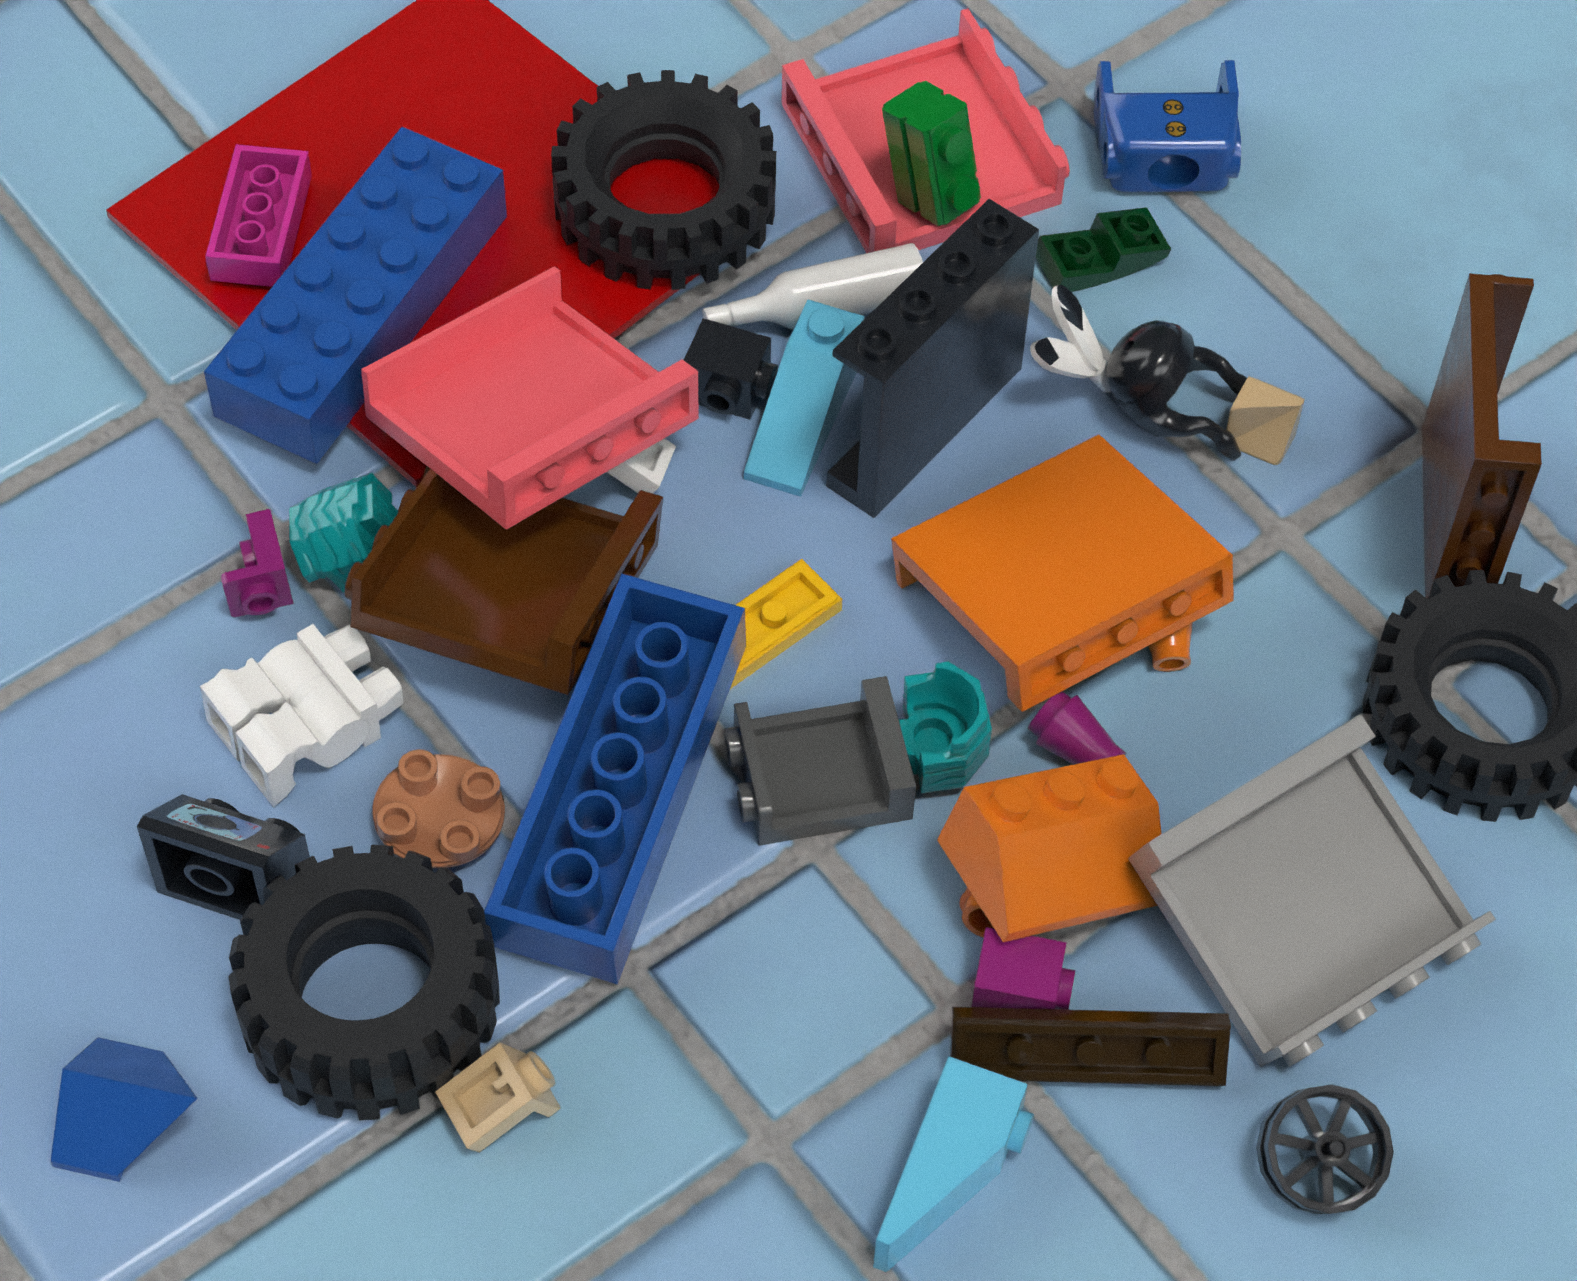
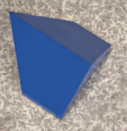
(114, 1107)

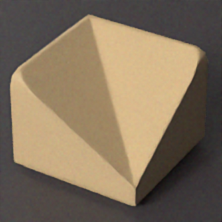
(1264, 420)

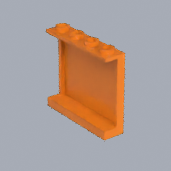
(1067, 568)

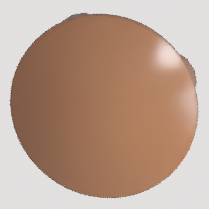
(439, 808)

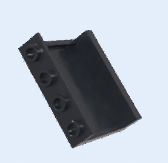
(936, 353)

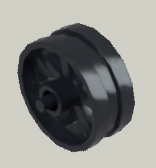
(1325, 1149)

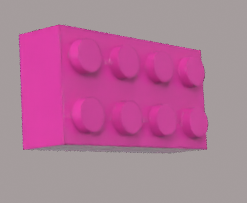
(258, 215)

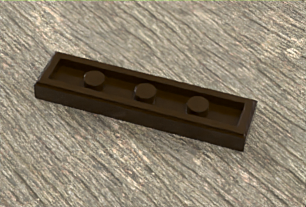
(1094, 1045)

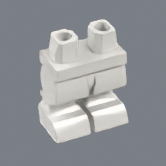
(313, 701)

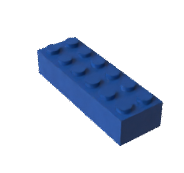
(356, 293)
(617, 779)

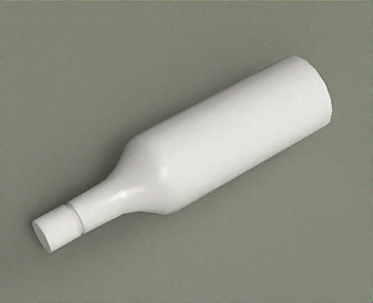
(847, 283)

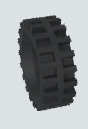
(664, 123)
(1484, 625)

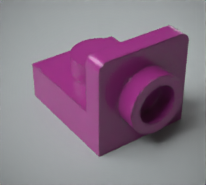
(264, 580)

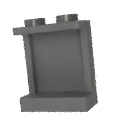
(822, 767)

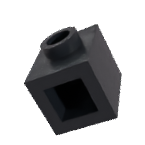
(731, 368)

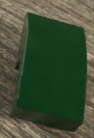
(1111, 249)

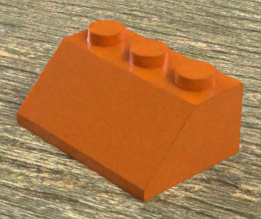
(1053, 845)

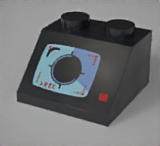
(216, 854)

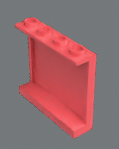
(847, 137)
(525, 400)

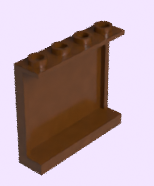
(1470, 477)
(498, 596)

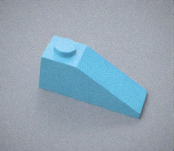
(803, 400)
(955, 1154)

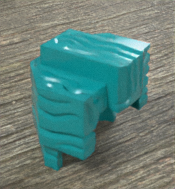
(339, 527)
(945, 727)

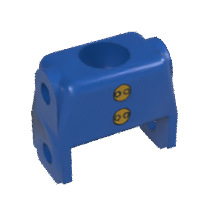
(1168, 137)

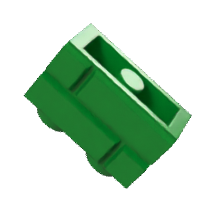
(931, 152)

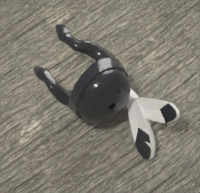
(1140, 371)

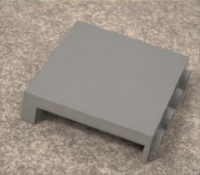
(1306, 897)

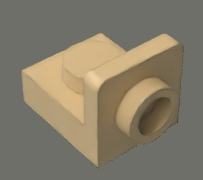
(497, 1094)

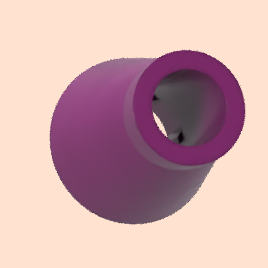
(1072, 731)

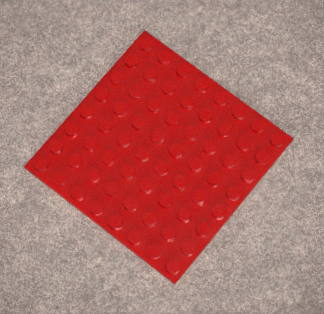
(462, 80)

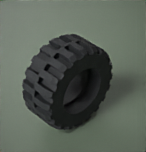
(349, 905)

